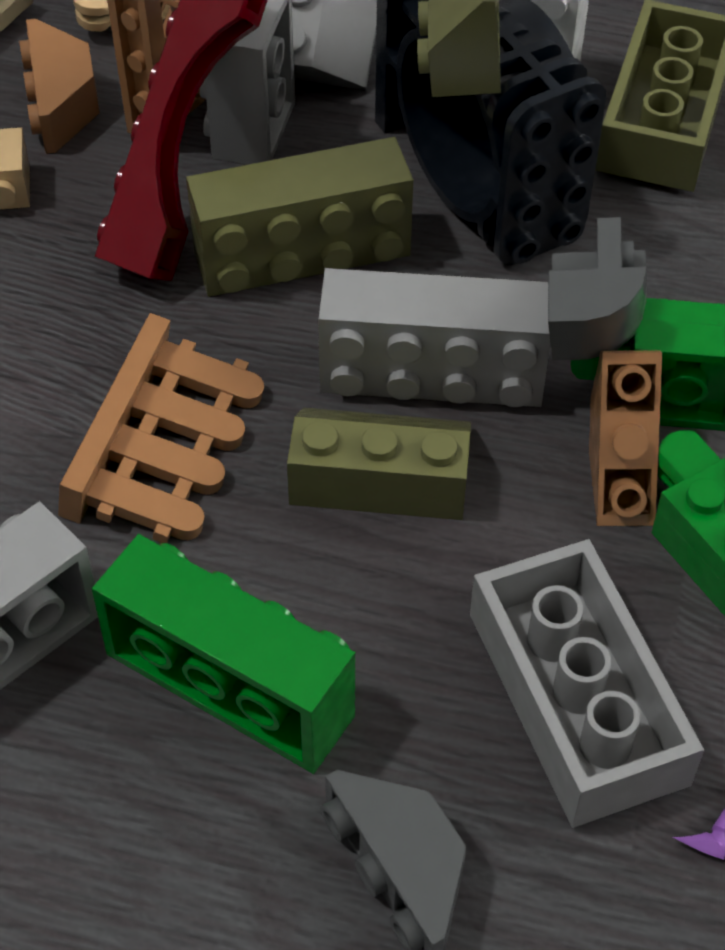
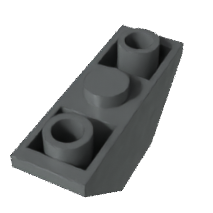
(403, 852)

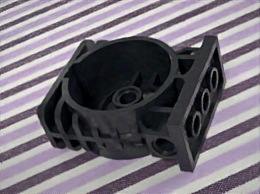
(507, 158)

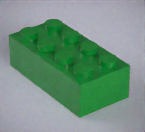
(227, 651)

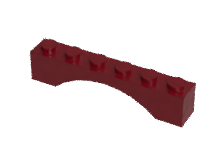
(146, 215)

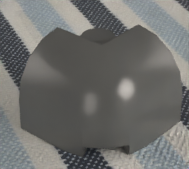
(596, 295)

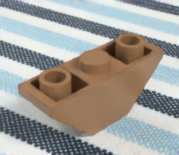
(59, 83)
(625, 437)

